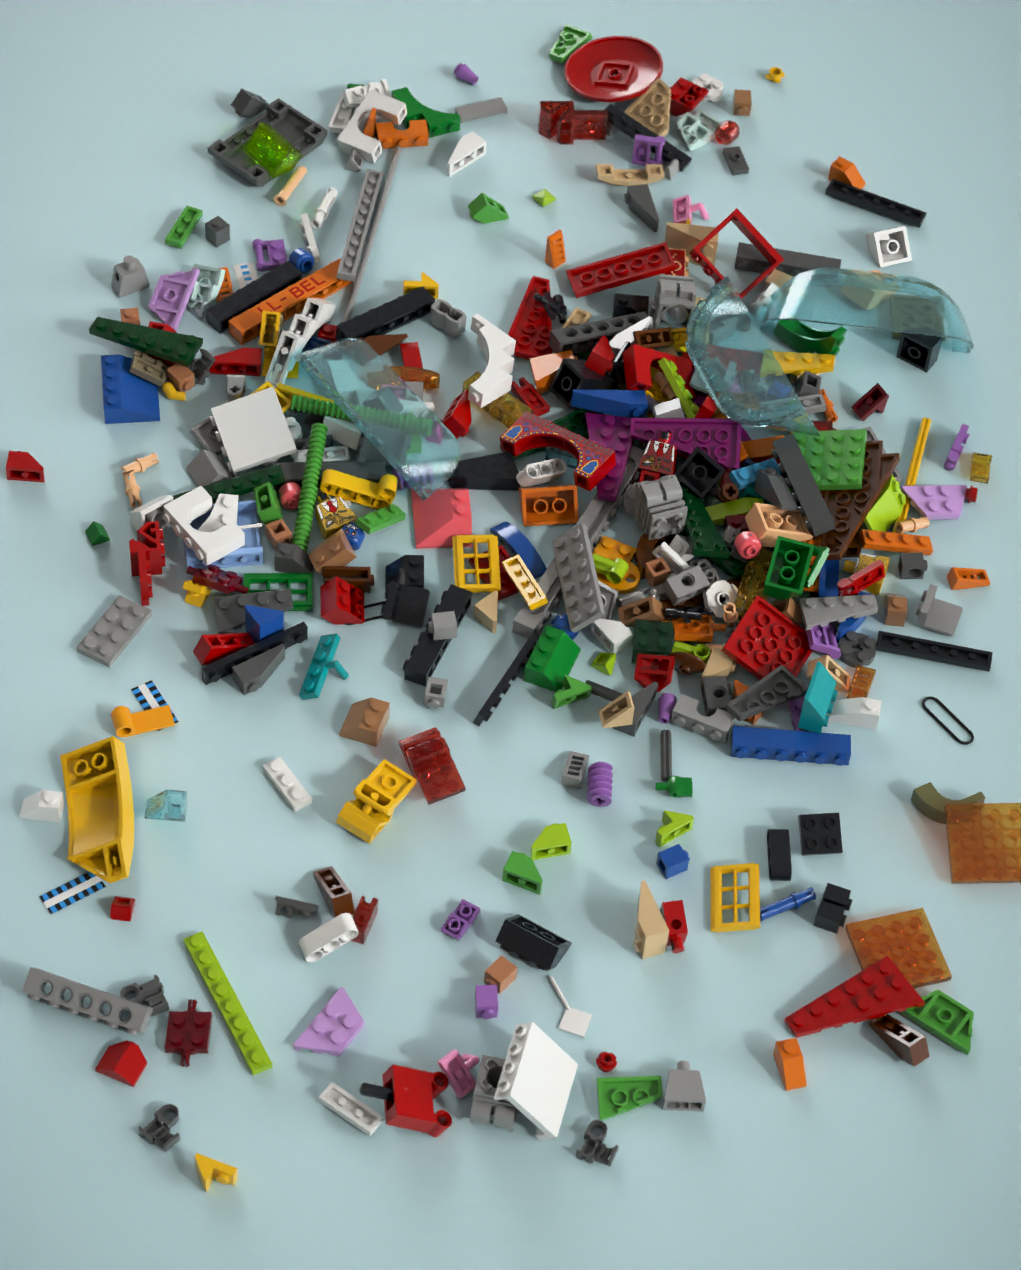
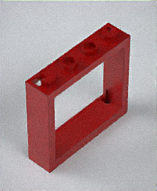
(752, 235)

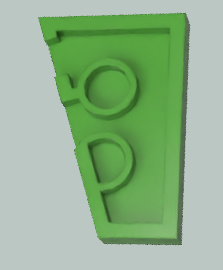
(568, 42)
(624, 1094)

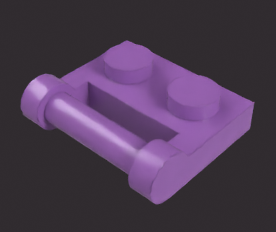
(642, 149)
(275, 251)
(824, 640)

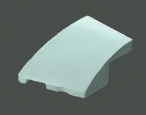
(697, 128)
(205, 288)

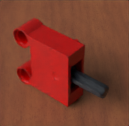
(409, 1099)

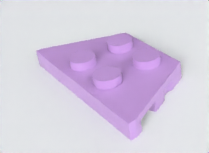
(172, 296)
(937, 501)
(332, 1027)

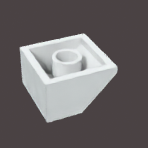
(889, 246)
(150, 512)

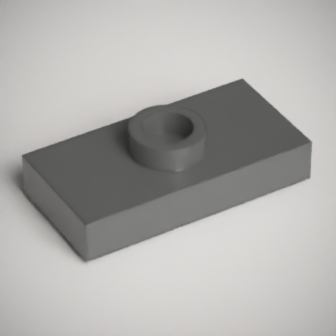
(735, 160)

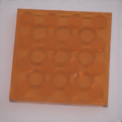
(984, 842)
(906, 941)

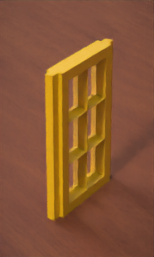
(492, 555)
(753, 896)

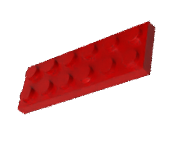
(620, 270)

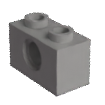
(678, 591)

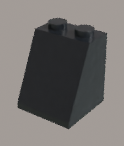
(574, 375)

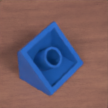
(263, 622)

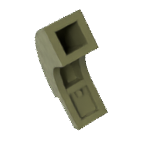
(932, 803)

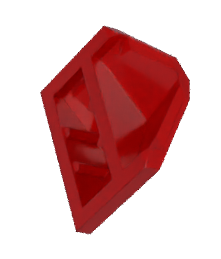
(654, 669)
(123, 1062)

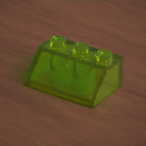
(271, 150)

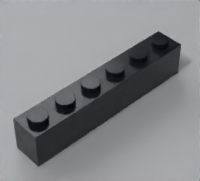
(251, 295)
(388, 316)
(428, 651)

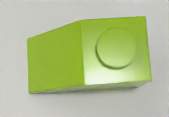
(552, 842)

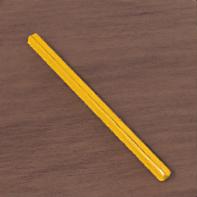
(915, 464)

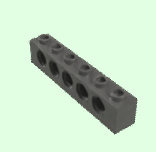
(586, 336)

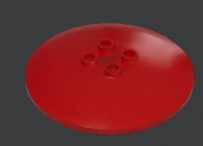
(593, 67)

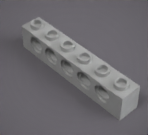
(39, 978)

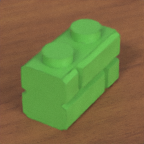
(267, 503)

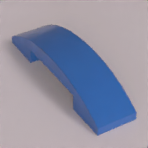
(520, 545)

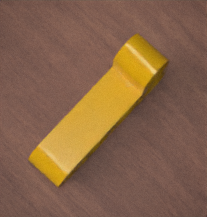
(359, 490)

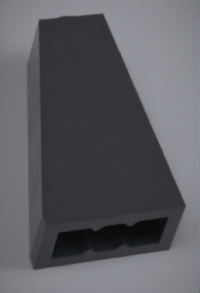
(486, 473)

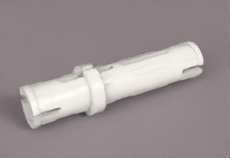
(321, 212)

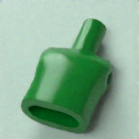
(677, 786)

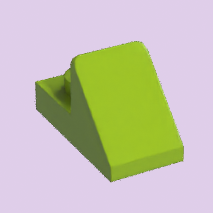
(674, 826)

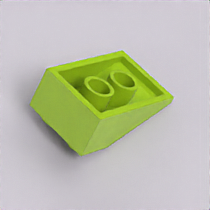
(886, 507)

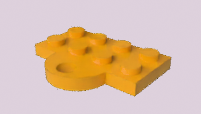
(614, 549)

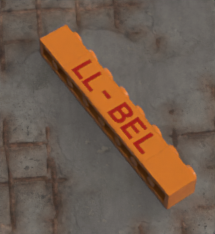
(288, 301)

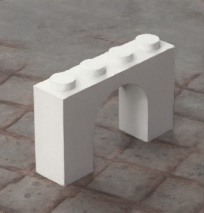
(386, 109)
(206, 545)

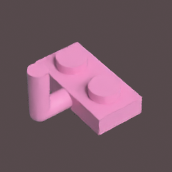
(683, 210)
(458, 1071)

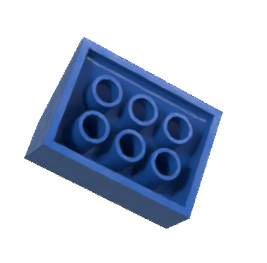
(125, 395)

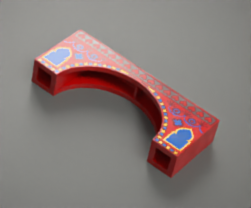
(533, 432)

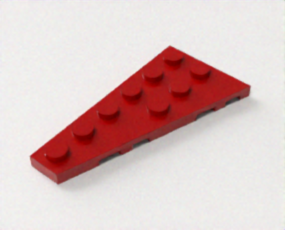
(532, 323)
(861, 998)

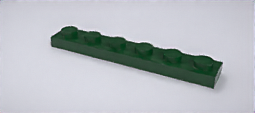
(244, 483)

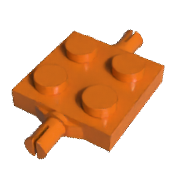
(697, 630)

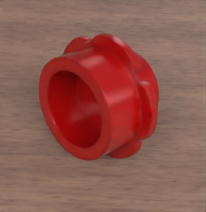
(971, 494)
(606, 1066)

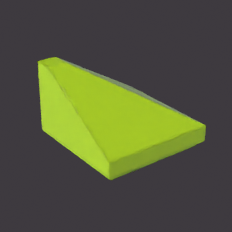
(544, 197)
(604, 662)

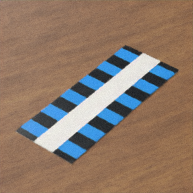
(150, 697)
(72, 892)

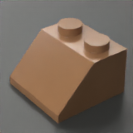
(332, 552)
(366, 721)

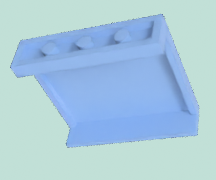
(246, 555)

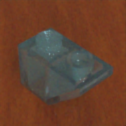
(167, 806)

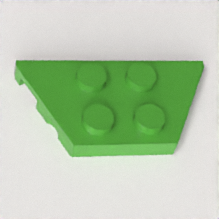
(944, 1019)

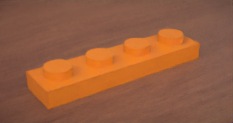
(895, 542)

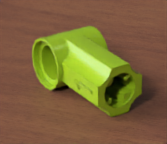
(612, 569)
(700, 650)

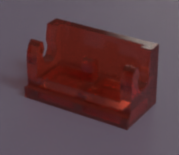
(364, 918)

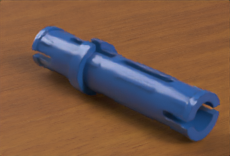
(795, 900)

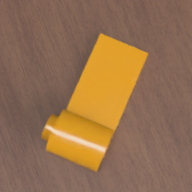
(140, 722)

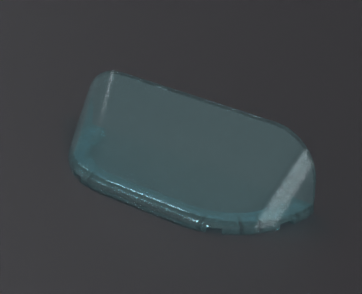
(869, 302)
(741, 366)
(385, 411)

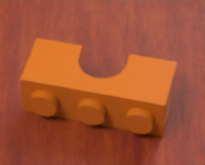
(414, 136)

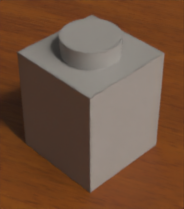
(443, 625)

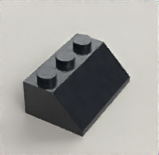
(532, 942)

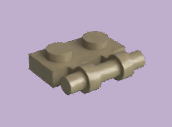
(148, 368)

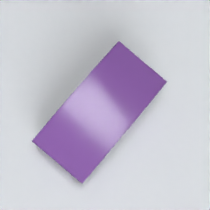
(460, 920)

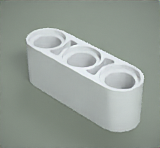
(541, 472)
(328, 937)

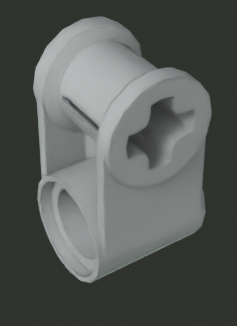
(235, 386)

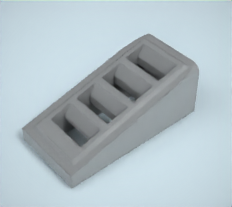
(572, 780)

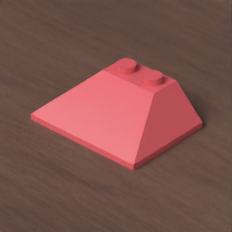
(441, 517)

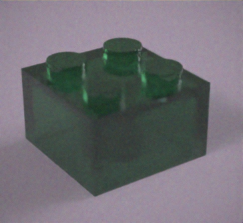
(652, 638)

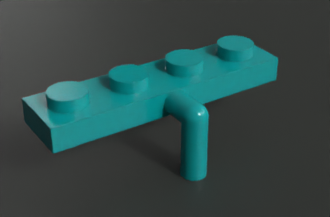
(320, 666)

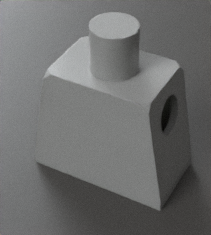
(129, 277)
(684, 1089)

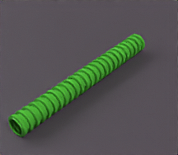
(317, 407)
(309, 486)

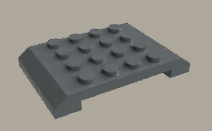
(290, 123)

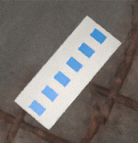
(245, 273)

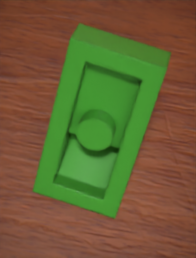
(573, 692)

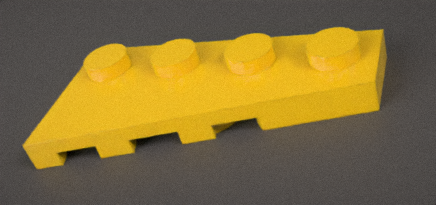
(801, 362)

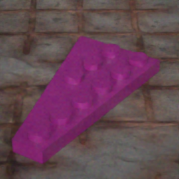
(611, 433)
(714, 436)

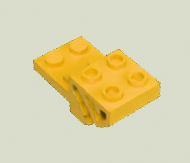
(375, 801)

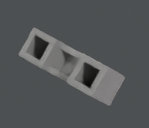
(715, 727)

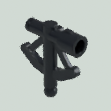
(555, 304)
(688, 613)

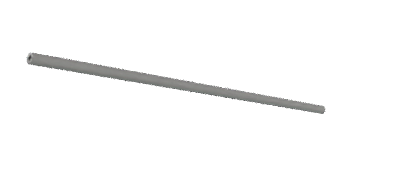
(365, 256)

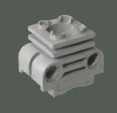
(673, 301)
(660, 507)
(484, 1105)

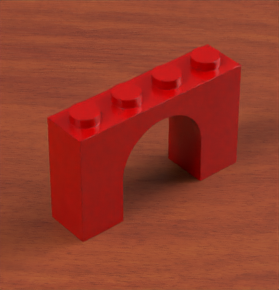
(638, 362)

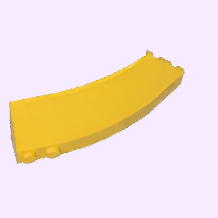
(100, 808)

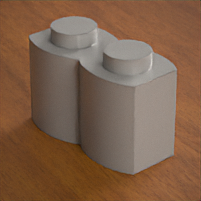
(448, 318)

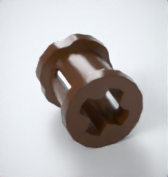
(731, 488)

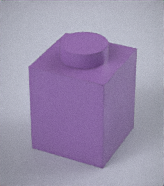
(486, 1001)

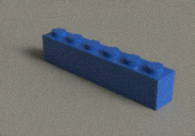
(790, 745)

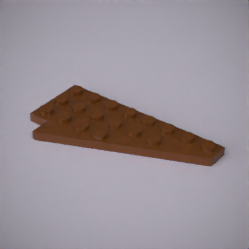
(852, 505)

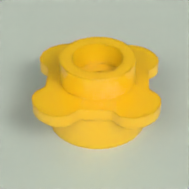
(775, 74)

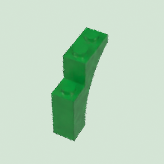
(437, 122)
(810, 340)

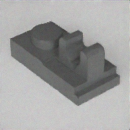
(290, 904)

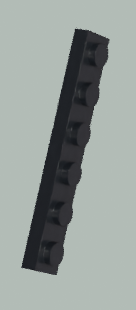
(631, 127)
(875, 203)
(934, 651)
(223, 667)
(503, 686)

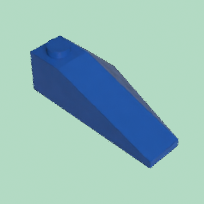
(612, 402)

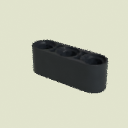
(779, 855)

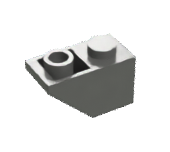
(807, 384)

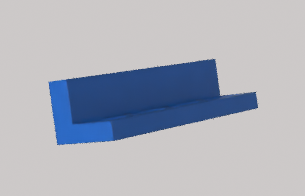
(828, 579)

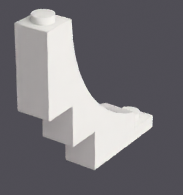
(292, 342)
(497, 349)

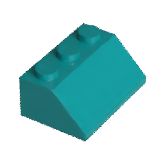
(818, 700)

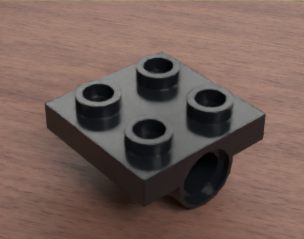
(820, 834)

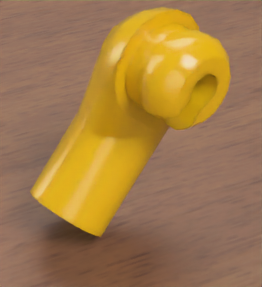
(171, 392)

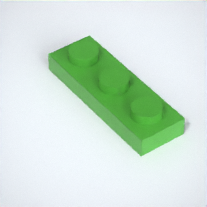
(183, 227)
(380, 519)

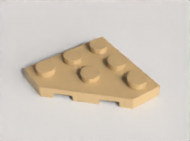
(653, 108)

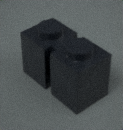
(832, 908)

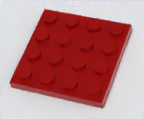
(767, 640)

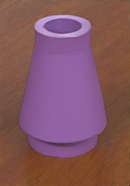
(464, 73)
(665, 707)

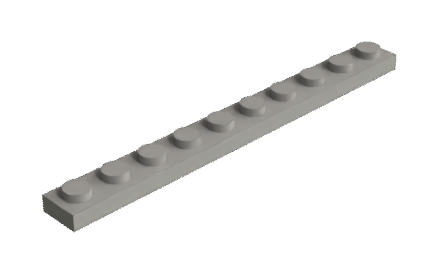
(359, 225)

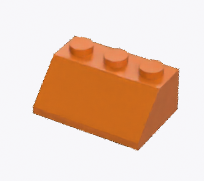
(548, 505)

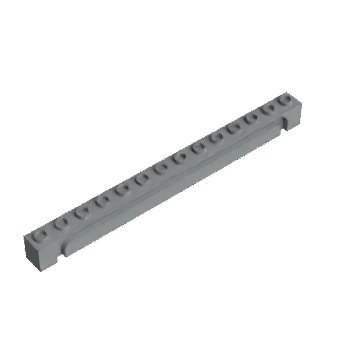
(597, 519)

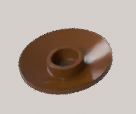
(688, 663)

